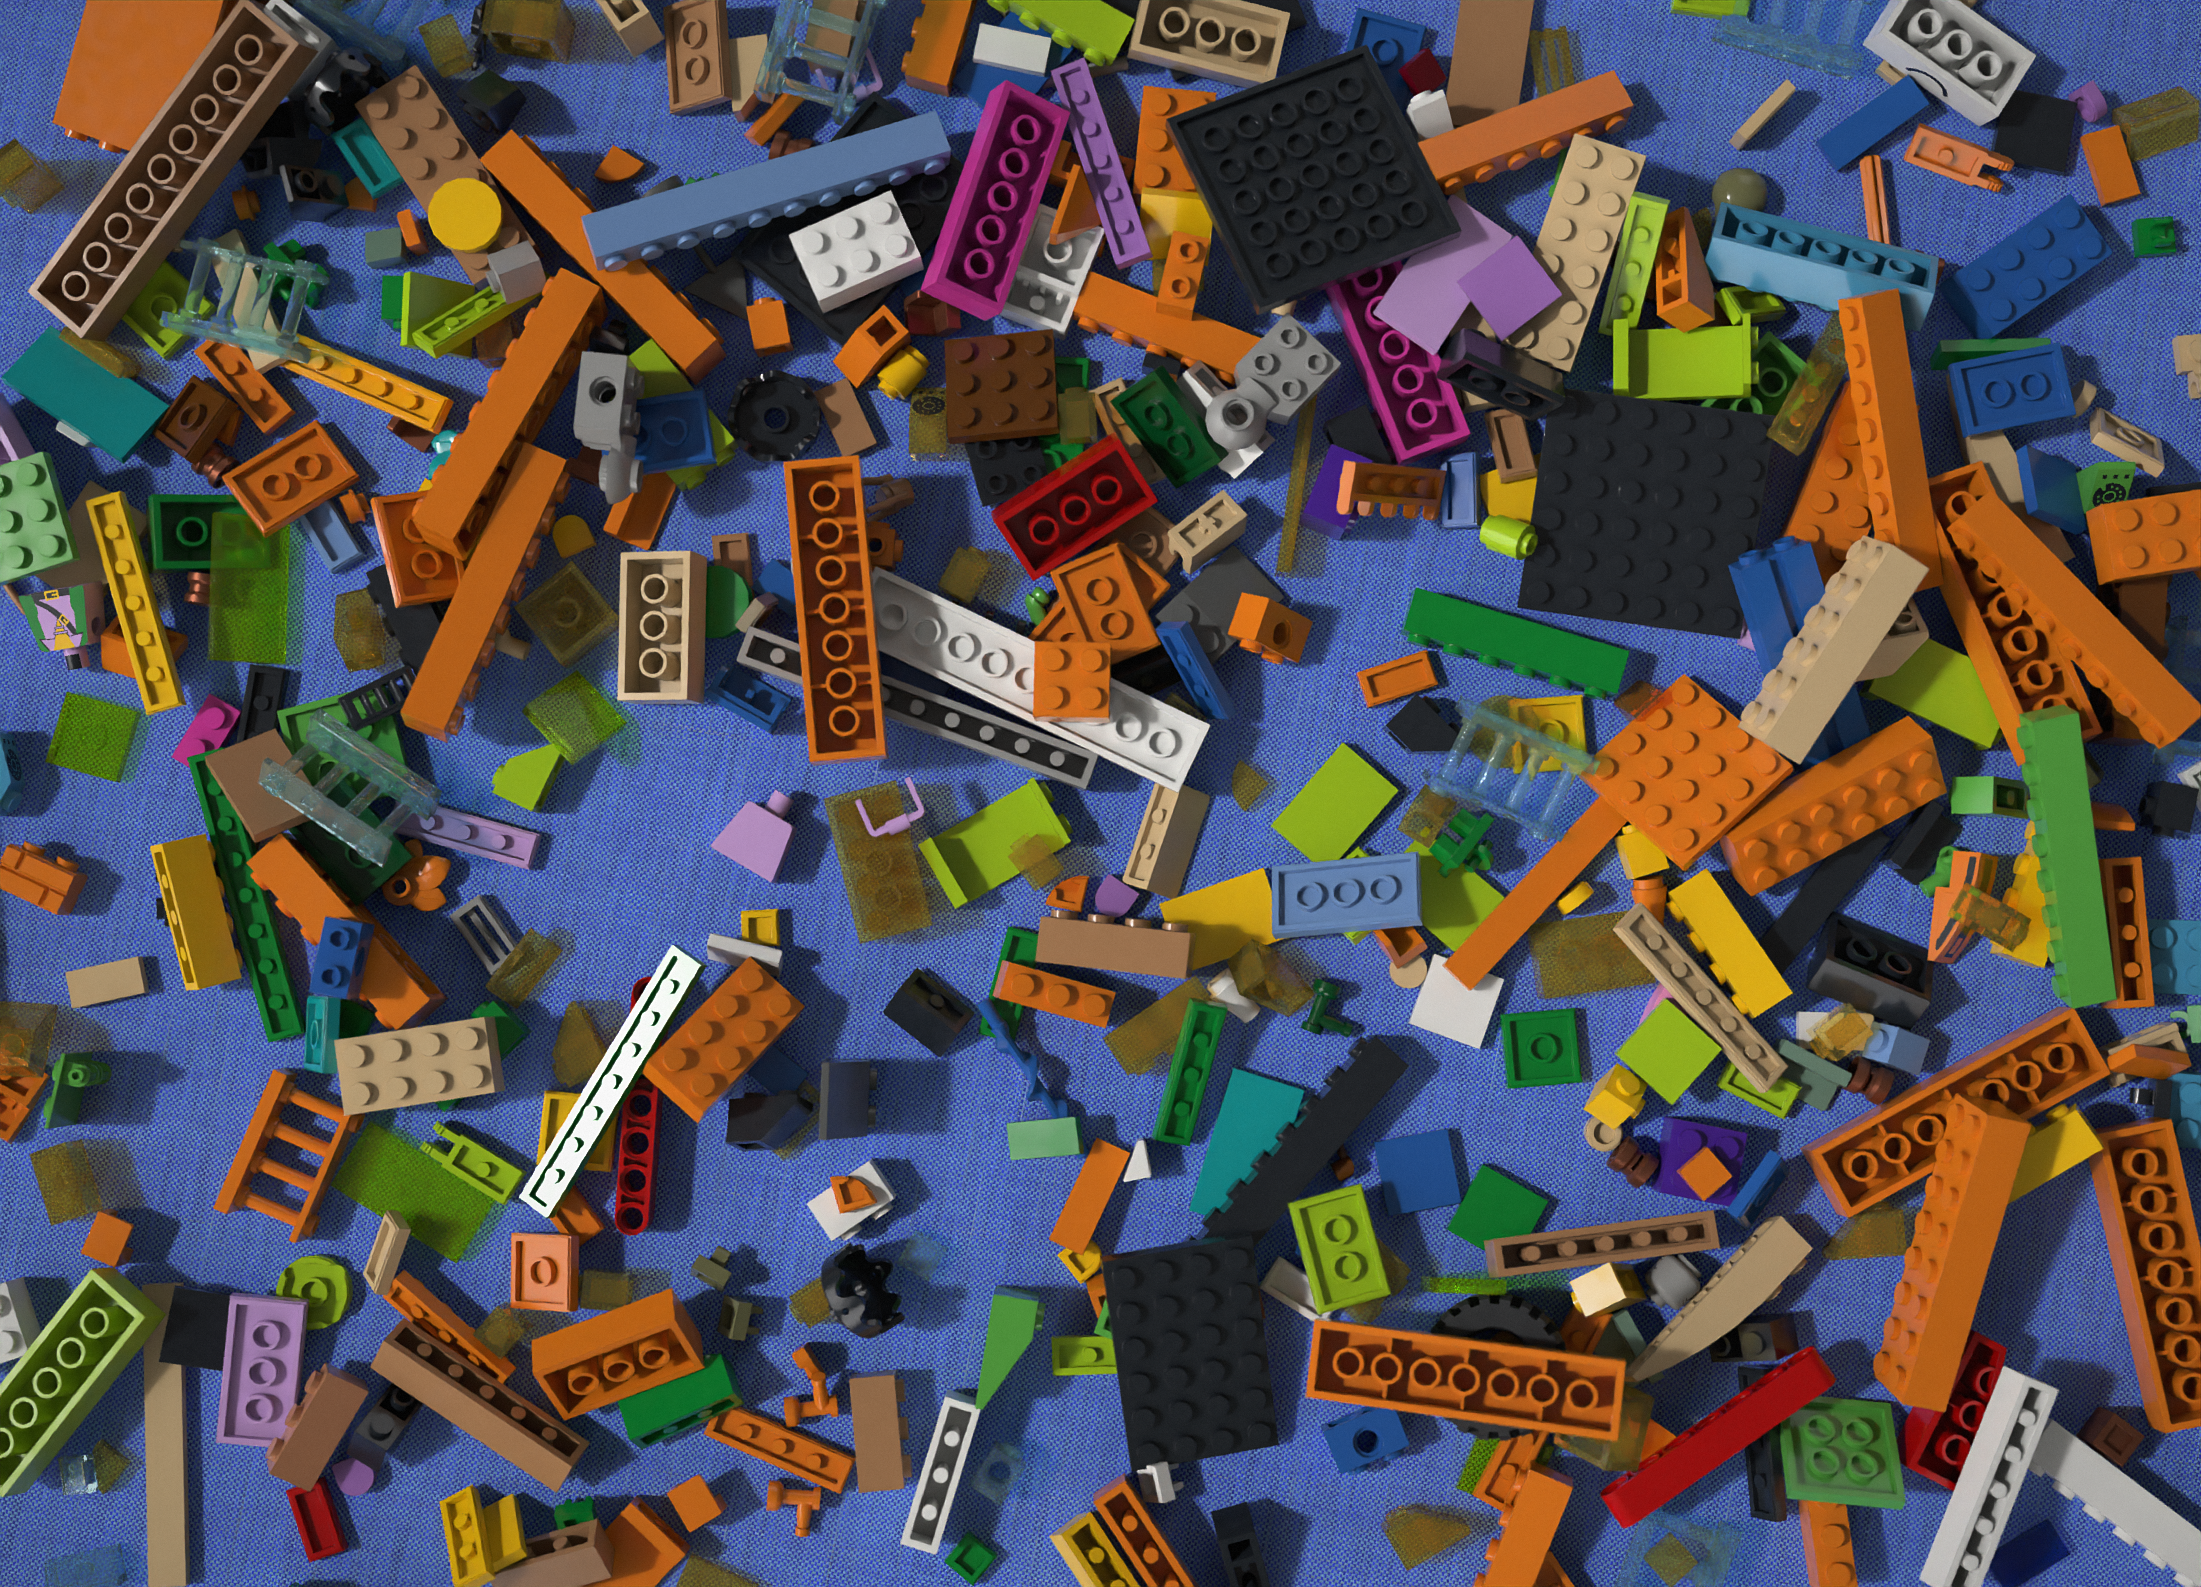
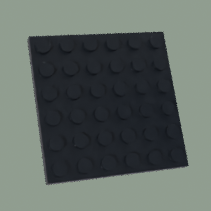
(1312, 179)
(1645, 511)

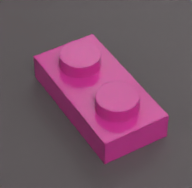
(209, 729)

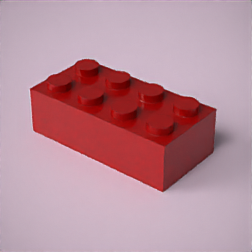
(1073, 506)

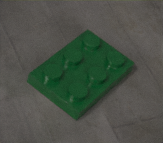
(1168, 427)
(349, 870)

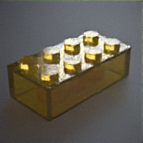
(881, 871)

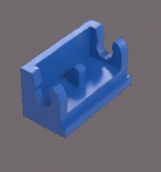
(748, 698)

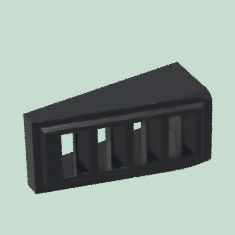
(389, 680)

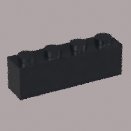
(412, 625)

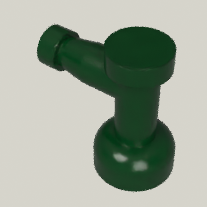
(1318, 1018)

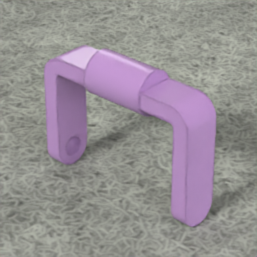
(861, 91)
(899, 823)

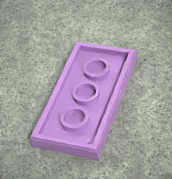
(1425, 294)
(261, 1367)

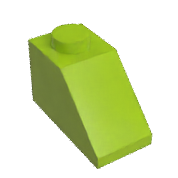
(529, 777)

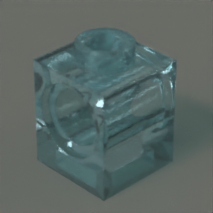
(998, 1488)

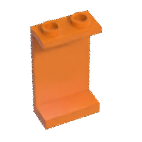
(643, 1547)

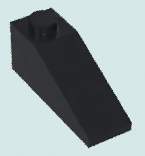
(1240, 1546)

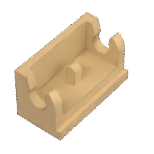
(1207, 531)
(2161, 1035)

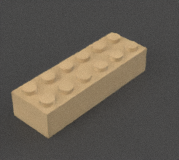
(1579, 245)
(1832, 647)

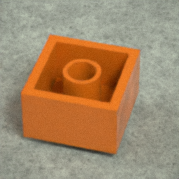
(1072, 682)

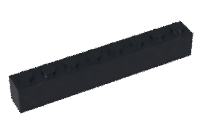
(1307, 1143)

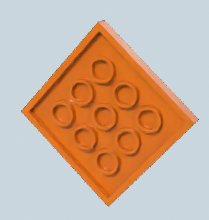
(1685, 772)

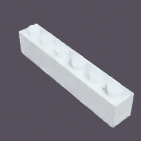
(1989, 1481)
(2119, 1500)

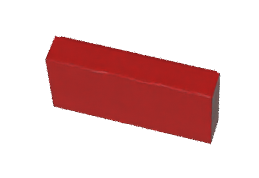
(317, 1520)

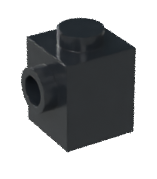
(2167, 809)

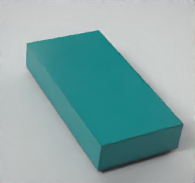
(367, 158)

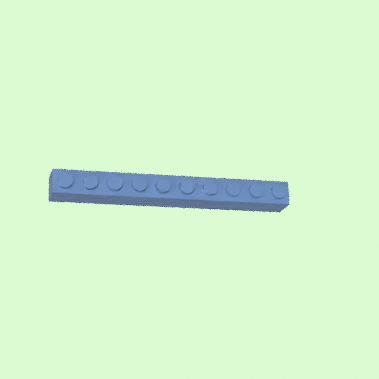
(766, 191)

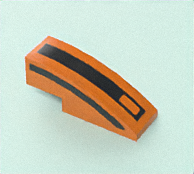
(1947, 935)

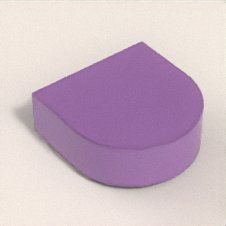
(2089, 101)
(1114, 897)
(353, 1476)

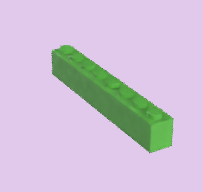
(2066, 856)

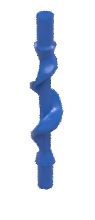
(1028, 1063)

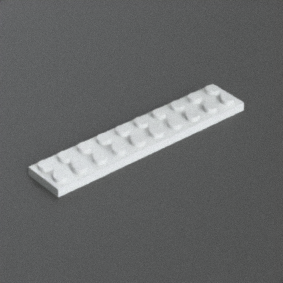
(1000, 670)

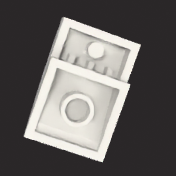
(1050, 276)

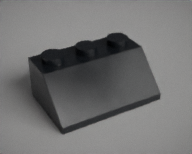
(1501, 375)
(1871, 971)

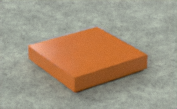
(544, 1271)

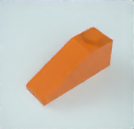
(1682, 276)

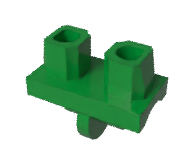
(283, 285)
(1470, 830)

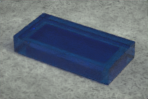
(2027, 1555)

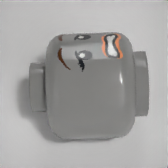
(1672, 1281)

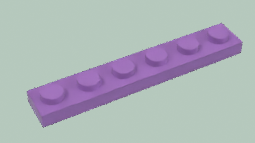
(1102, 164)

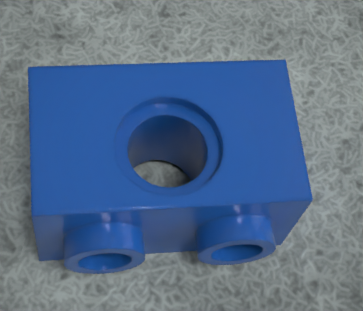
(341, 958)
(1343, 1433)

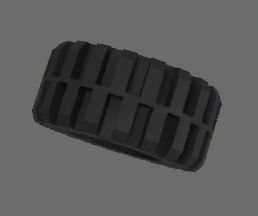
(1503, 1313)

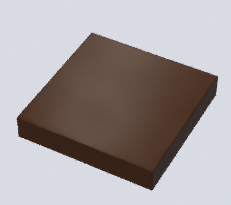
(194, 419)

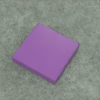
(1509, 288)

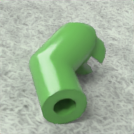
(1035, 603)
(1942, 872)

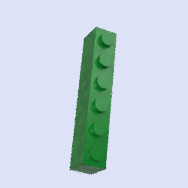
(1514, 643)

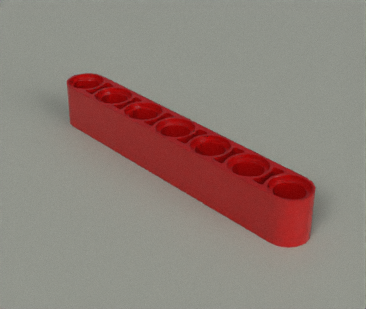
(629, 1157)
(1718, 1436)

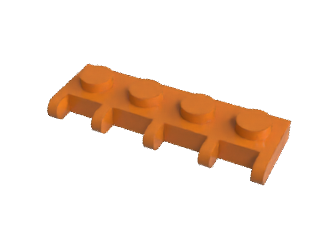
(1390, 487)

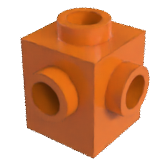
(891, 548)

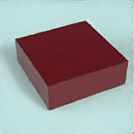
(1422, 72)

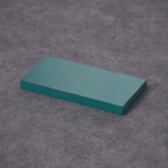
(85, 396)
(1244, 1127)

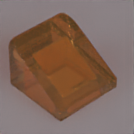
(1638, 700)

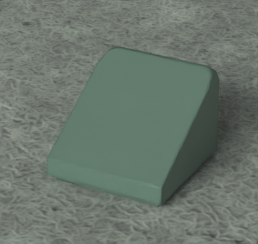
(385, 248)

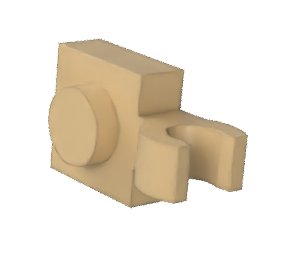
(2188, 361)

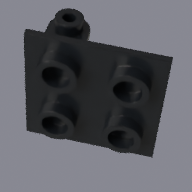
(1005, 467)

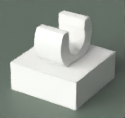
(1157, 1483)

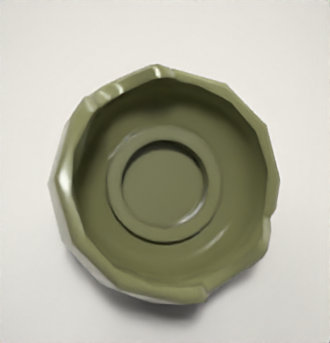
(1740, 188)

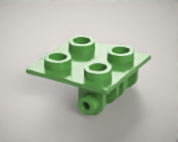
(71, 1076)

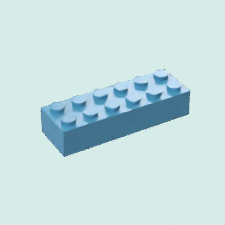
(1815, 262)

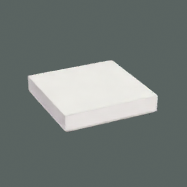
(1451, 1009)

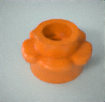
(246, 203)
(355, 506)

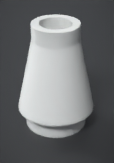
(1225, 991)

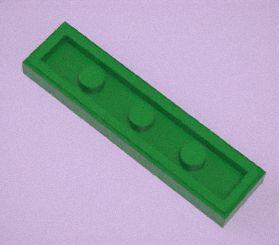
(1189, 1071)

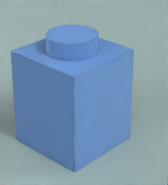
(1896, 1048)

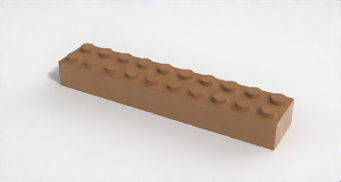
(172, 170)

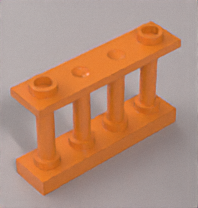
(252, 1158)

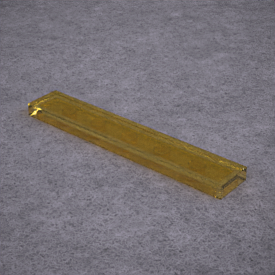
(1811, 389)
(1295, 489)

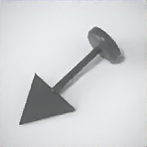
(722, 285)

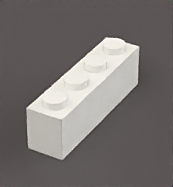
(941, 1472)

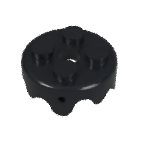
(339, 86)
(756, 399)
(857, 1295)

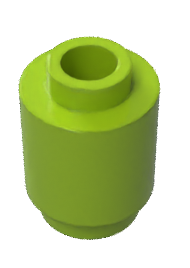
(1508, 536)

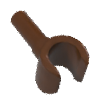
(1344, 1166)

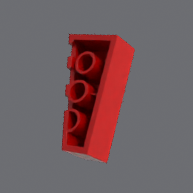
(1940, 1441)

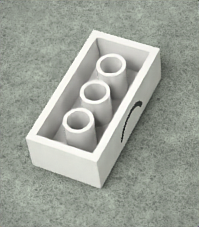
(1951, 54)

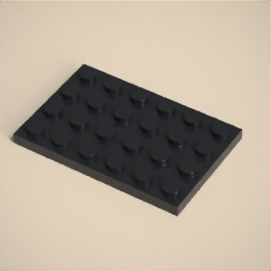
(921, 200)
(1190, 1350)

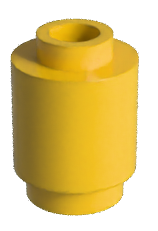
(902, 373)

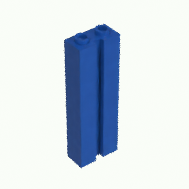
(1775, 595)

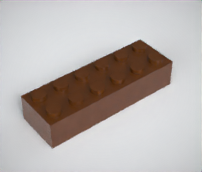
(2143, 611)

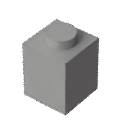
(516, 272)

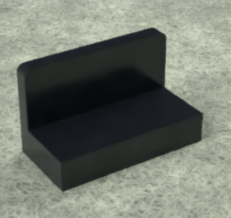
(1147, 671)
(1919, 843)
(928, 1012)

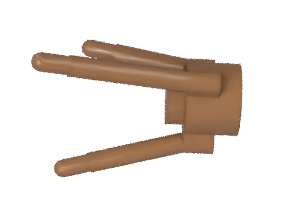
(890, 496)

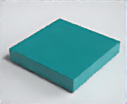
(320, 1033)

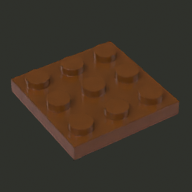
(1001, 386)

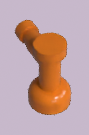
(822, 1403)
(804, 1499)

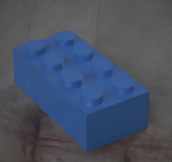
(2025, 269)

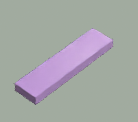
(474, 836)

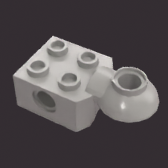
(1271, 384)
(613, 423)

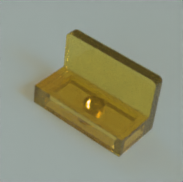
(2158, 122)

